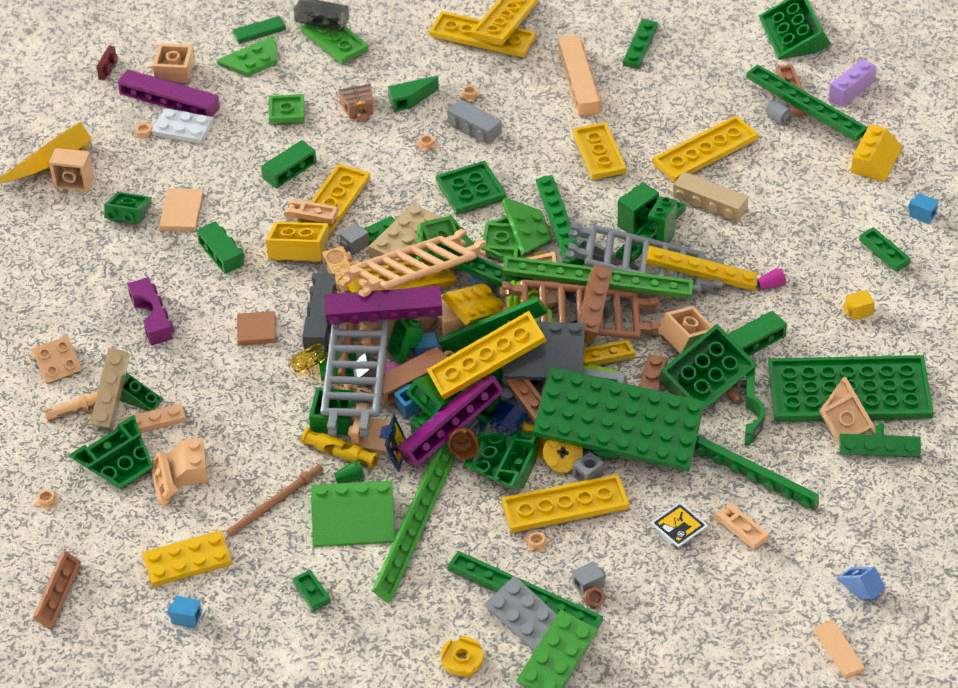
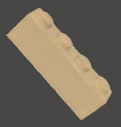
(710, 196)
(110, 389)

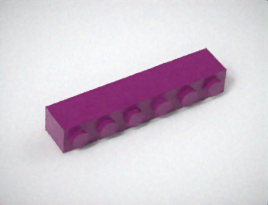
(167, 94)
(383, 305)
(450, 417)

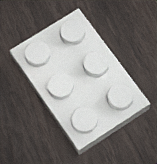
(182, 126)

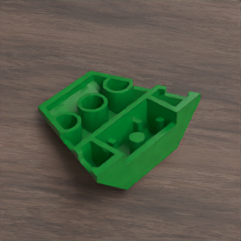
(117, 456)
(505, 457)

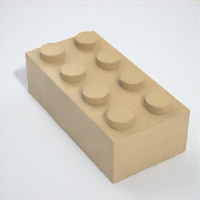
(401, 232)

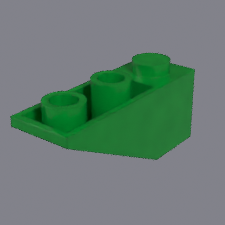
(410, 93)
(138, 394)

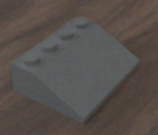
(561, 350)

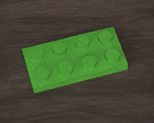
(339, 44)
(558, 653)

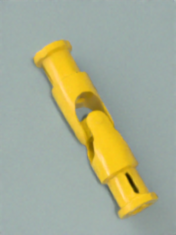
(342, 449)

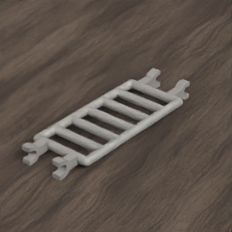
(587, 254)
(365, 414)

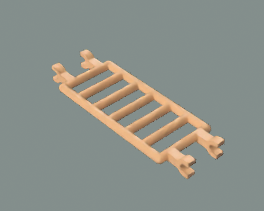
(372, 282)

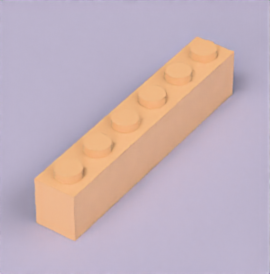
(579, 75)

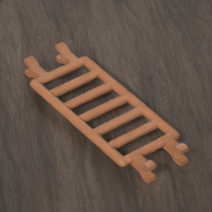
(642, 303)

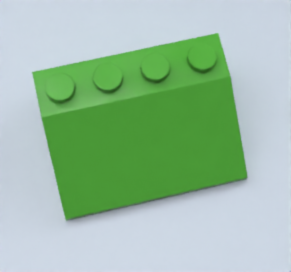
(352, 513)

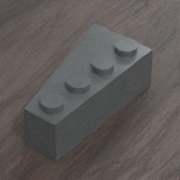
(315, 326)

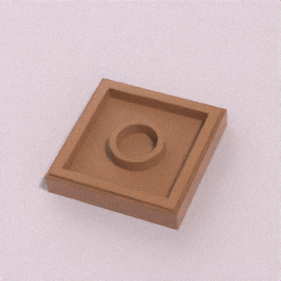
(256, 328)

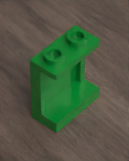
(665, 214)
(427, 396)

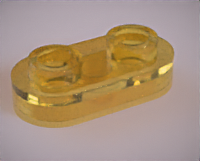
(308, 358)

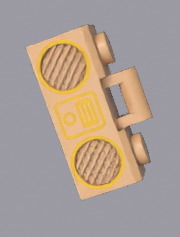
(334, 261)

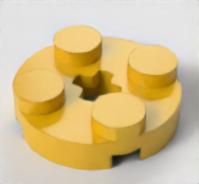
(558, 464)
(462, 667)

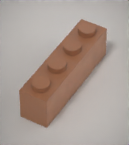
(594, 301)
(407, 373)

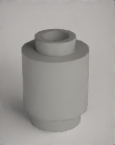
(779, 112)

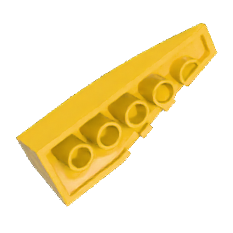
(72, 138)

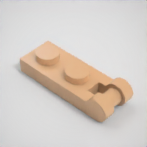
(311, 211)
(162, 478)
(741, 526)

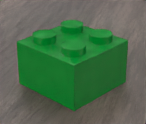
(635, 207)
(319, 422)

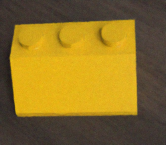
(876, 153)
(297, 241)

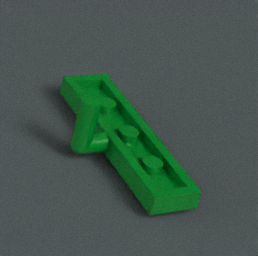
(879, 444)

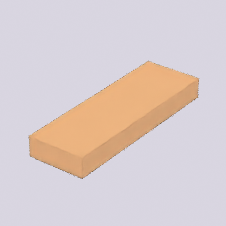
(839, 649)

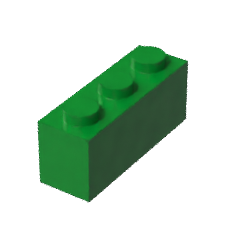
(288, 164)
(220, 247)
(759, 333)

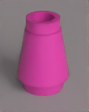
(772, 279)

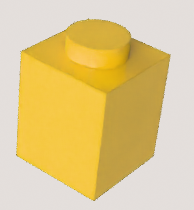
(859, 305)

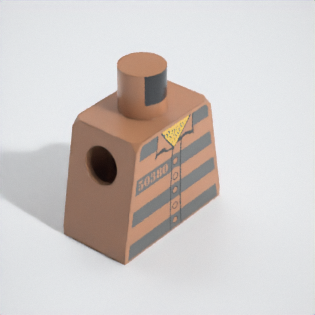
(357, 101)

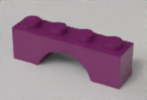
(144, 296)

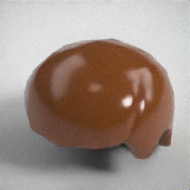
(463, 443)

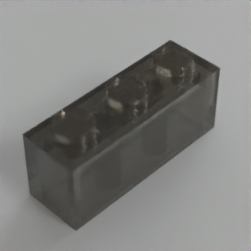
(321, 14)

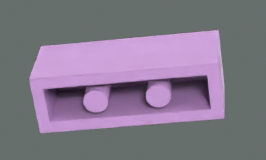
(852, 82)

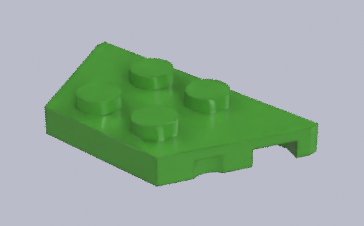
(252, 58)
(527, 226)
(439, 227)
(499, 239)

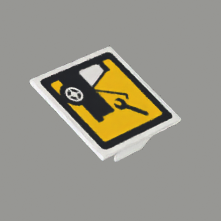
(678, 525)

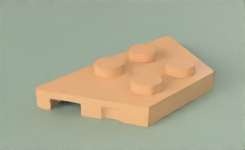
(845, 413)

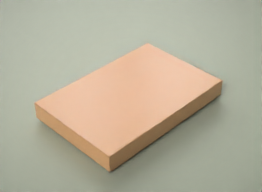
(181, 209)

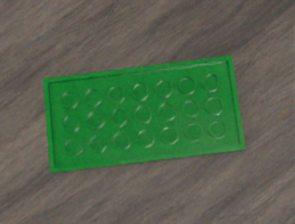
(884, 385)
(619, 419)

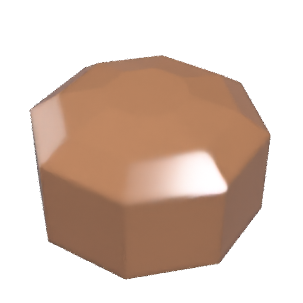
(593, 597)

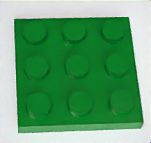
(470, 187)

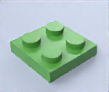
(286, 108)

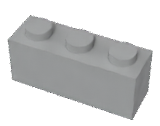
(474, 121)

